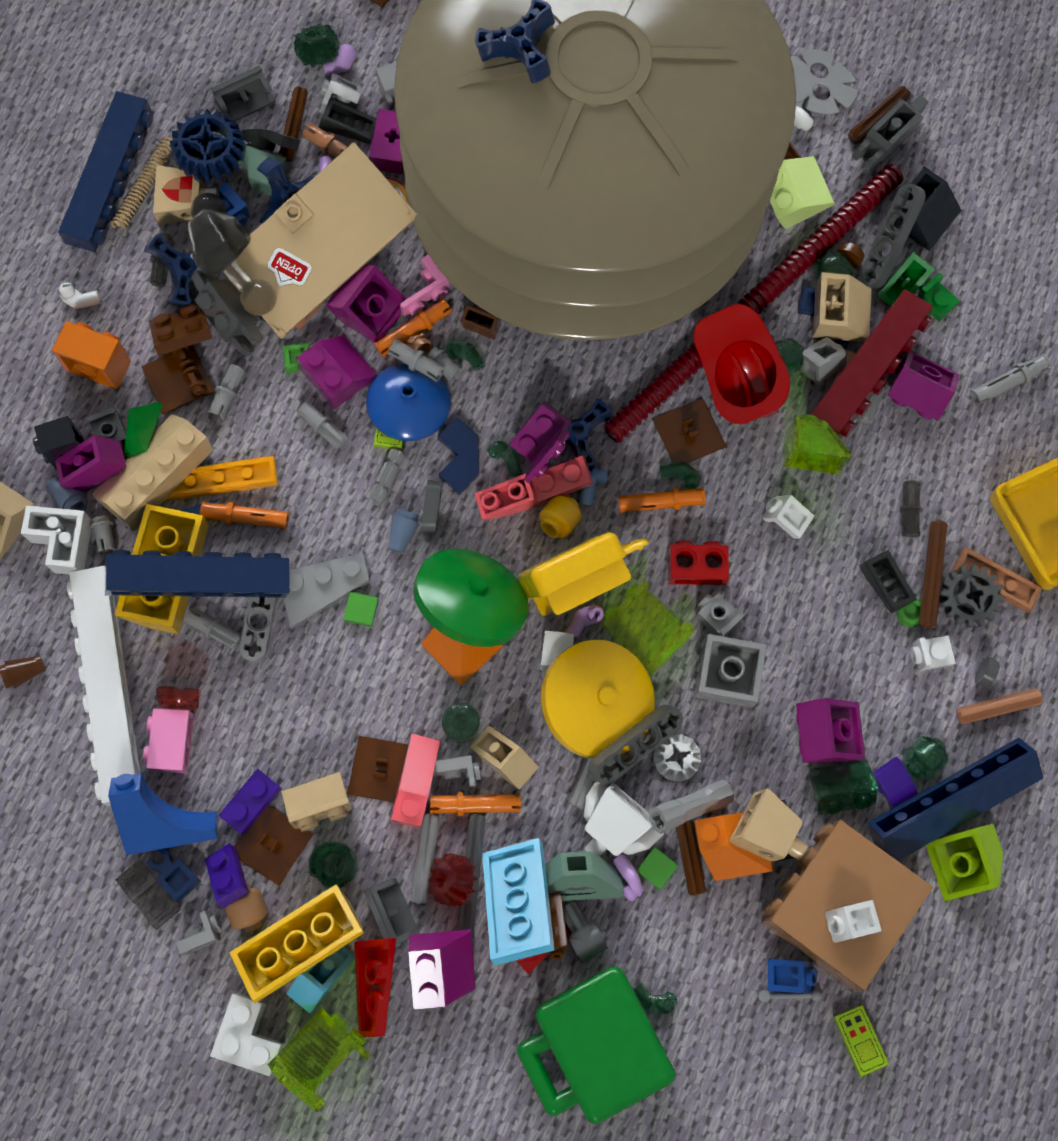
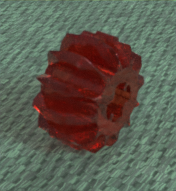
(452, 880)

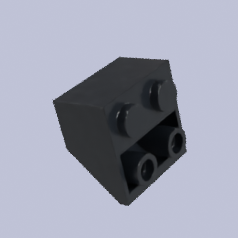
(937, 211)

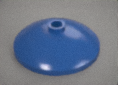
(404, 415)

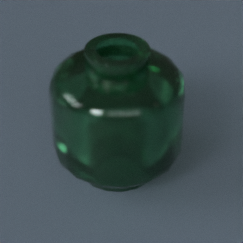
(833, 263)
(791, 353)
(456, 732)
(925, 758)

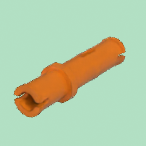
(415, 326)
(662, 500)
(245, 515)
(475, 803)

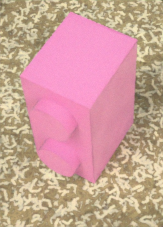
(169, 741)

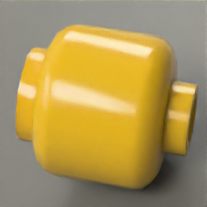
(560, 516)

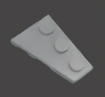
(322, 585)

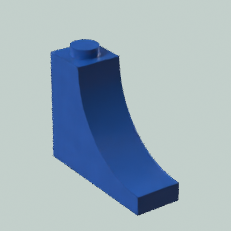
(152, 824)

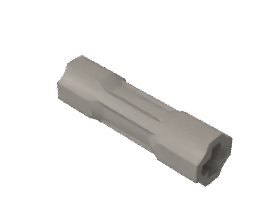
(676, 812)

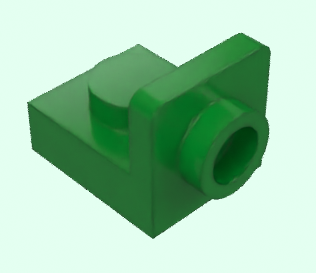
(937, 295)

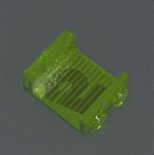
(646, 627)
(315, 1055)

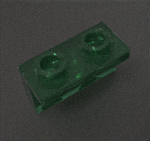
(843, 787)

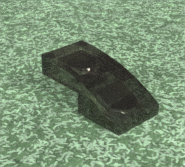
(147, 894)

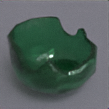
(323, 862)

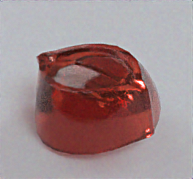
(174, 698)

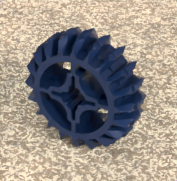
(220, 152)

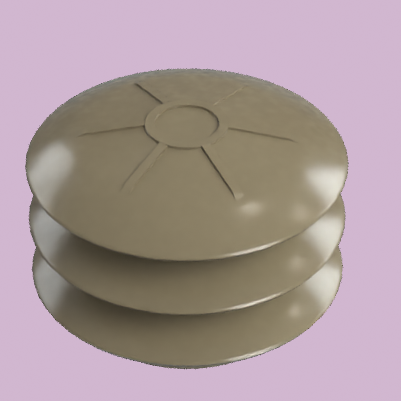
(614, 180)

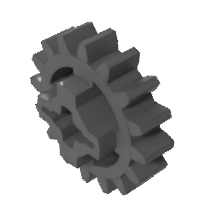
(969, 585)

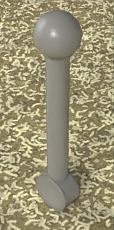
(765, 996)

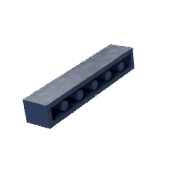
(106, 171)
(196, 575)
(956, 799)

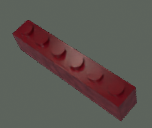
(873, 363)

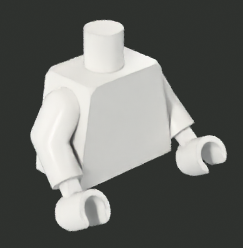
(616, 822)

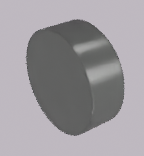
(987, 672)

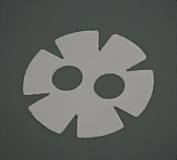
(833, 81)

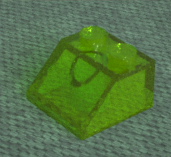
(815, 447)

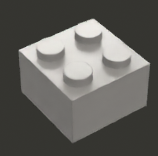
(730, 671)

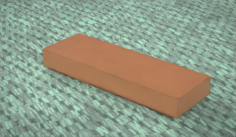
(1017, 589)

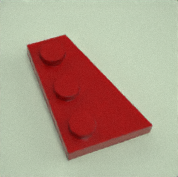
(373, 984)

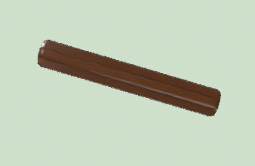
(933, 574)

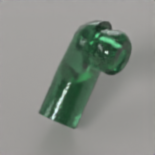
(465, 351)

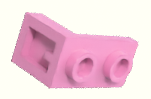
(437, 288)

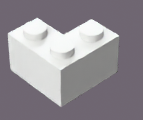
(65, 533)
(238, 1039)

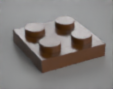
(179, 329)

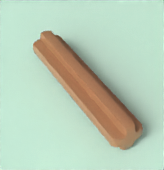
(999, 706)

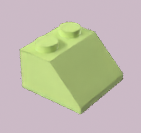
(799, 191)

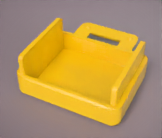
(1030, 516)
(579, 573)

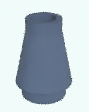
(66, 497)
(402, 529)

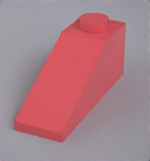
(415, 781)

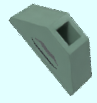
(583, 877)

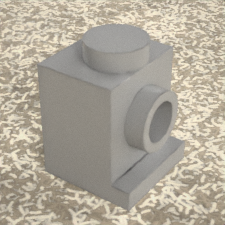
(823, 360)
(718, 625)

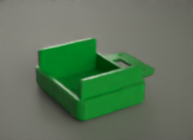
(600, 1046)

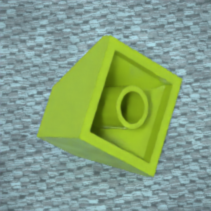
(967, 862)

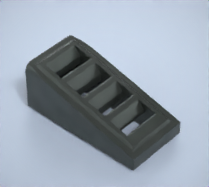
(336, 127)
(897, 577)

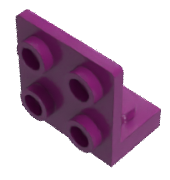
(541, 438)

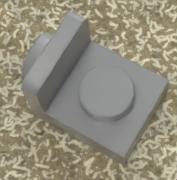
(344, 90)
(453, 768)
(198, 939)

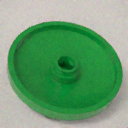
(470, 597)

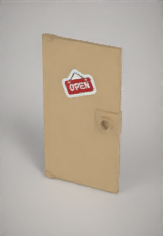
(324, 236)

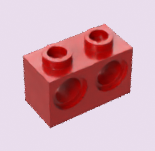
(699, 572)

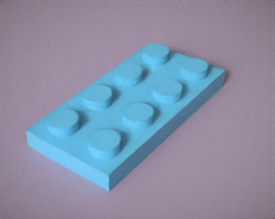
(517, 902)

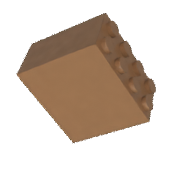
(839, 873)

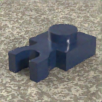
(175, 877)

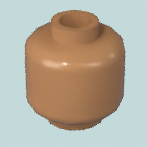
(247, 911)

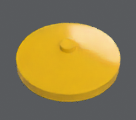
(595, 696)

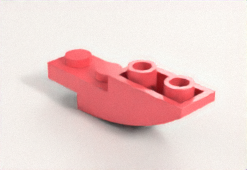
(519, 496)

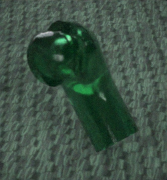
(507, 453)
(682, 470)
(655, 1003)

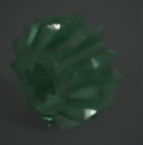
(316, 45)

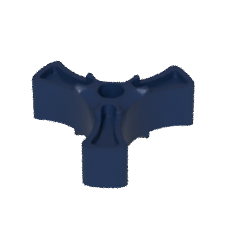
(520, 40)
(280, 186)
(180, 267)
(583, 426)

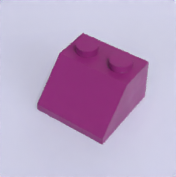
(367, 303)
(335, 369)
(924, 386)
(830, 731)
(440, 967)

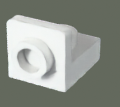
(788, 514)
(932, 653)
(853, 921)

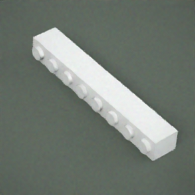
(104, 679)

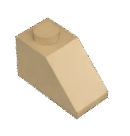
(504, 757)

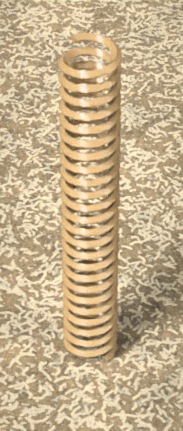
(138, 196)

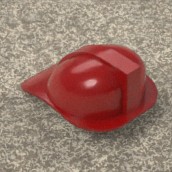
(741, 364)

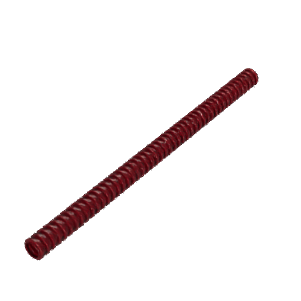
(760, 296)

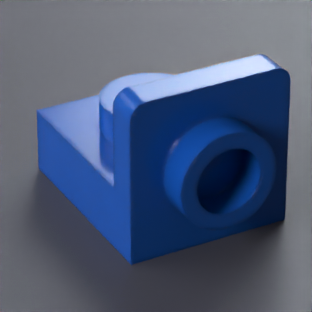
(234, 204)
(791, 975)

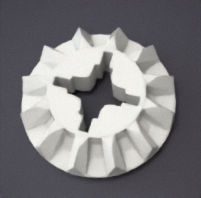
(672, 770)

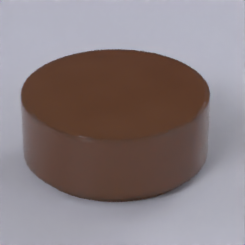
(852, 253)

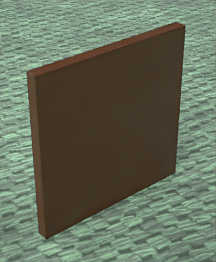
(689, 432)
(377, 768)
(272, 845)

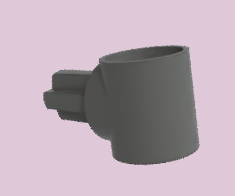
(585, 938)

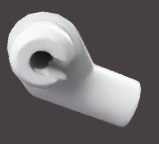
(802, 118)
(76, 299)

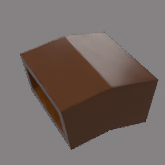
(482, 316)

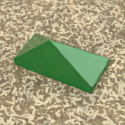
(906, 275)
(141, 427)

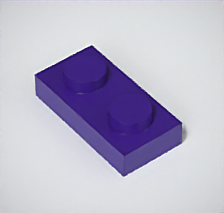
(250, 802)
(226, 875)

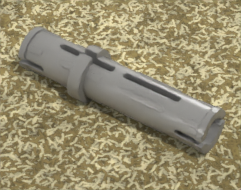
(1020, 374)

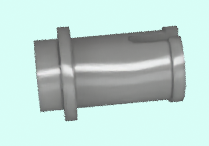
(451, 369)
(103, 534)

